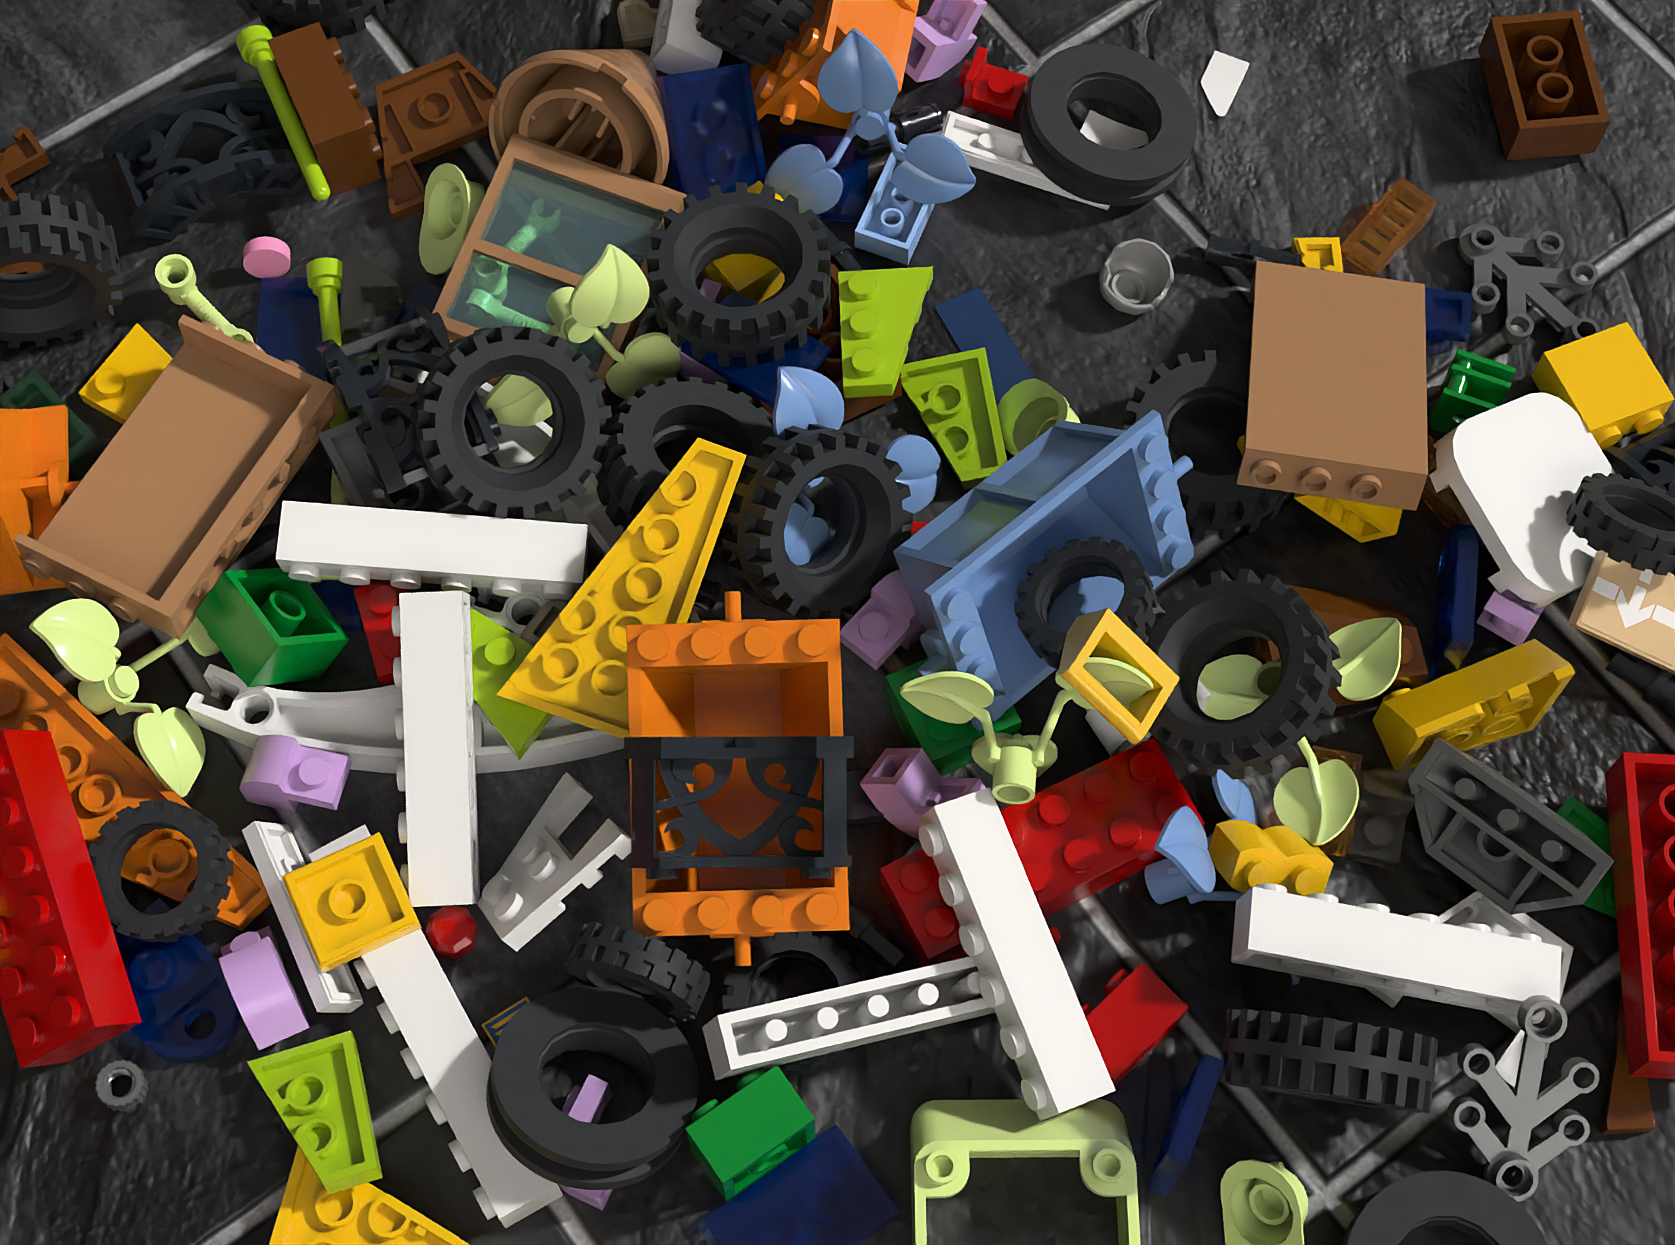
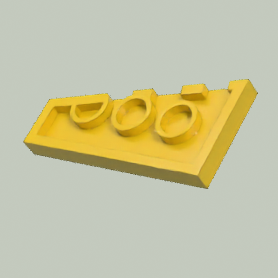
(126, 375)

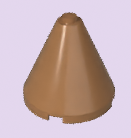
(589, 105)

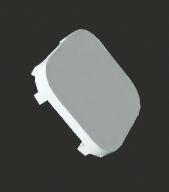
(1515, 481)

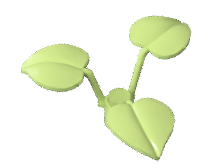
(607, 293)
(84, 641)
(1017, 758)
(1319, 798)

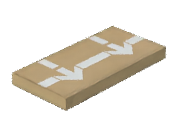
(1629, 610)

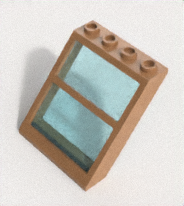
(543, 232)

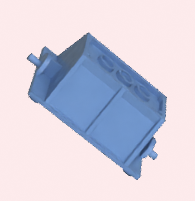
(1055, 490)

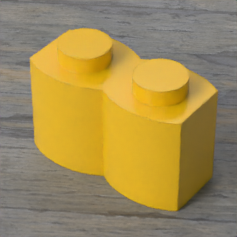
(1272, 855)

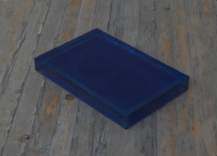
(712, 129)
(1185, 1125)
(809, 1199)

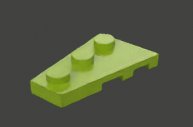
(877, 324)
(959, 411)
(494, 660)
(324, 1107)

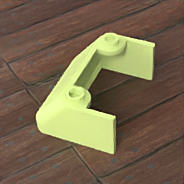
(954, 1130)

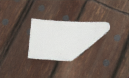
(1223, 80)
(1111, 133)

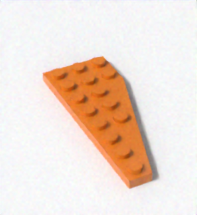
(110, 777)

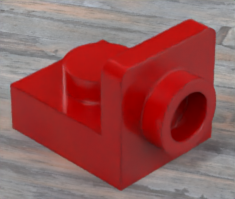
(991, 87)

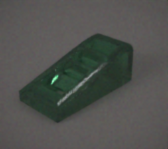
(32, 386)

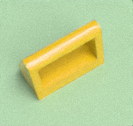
(1108, 637)

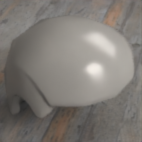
(1136, 276)

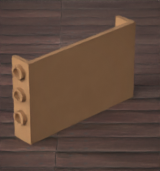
(1336, 386)
(184, 480)

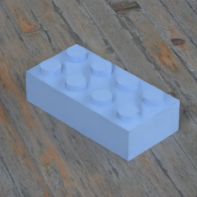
(890, 220)

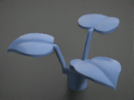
(863, 82)
(812, 398)
(1184, 842)

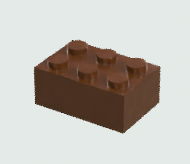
(1543, 85)
(328, 107)

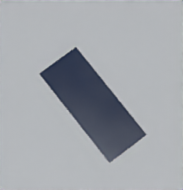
(977, 326)

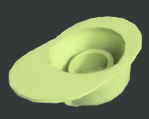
(447, 217)
(1029, 412)
(1262, 1204)

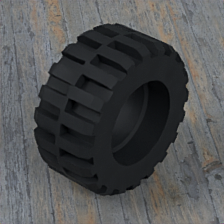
(667, 423)

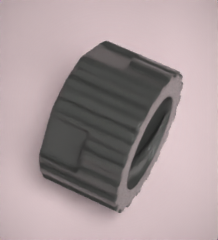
(133, 1097)

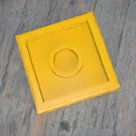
(351, 902)

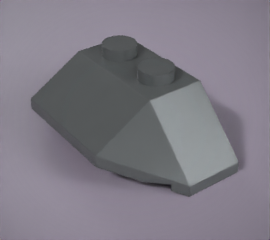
(1501, 835)

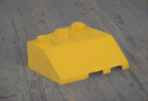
(1474, 704)

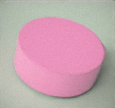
(266, 257)

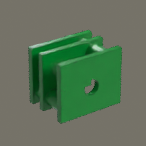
(1469, 389)

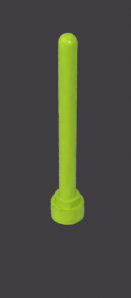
(256, 51)
(325, 279)

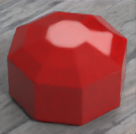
(452, 931)

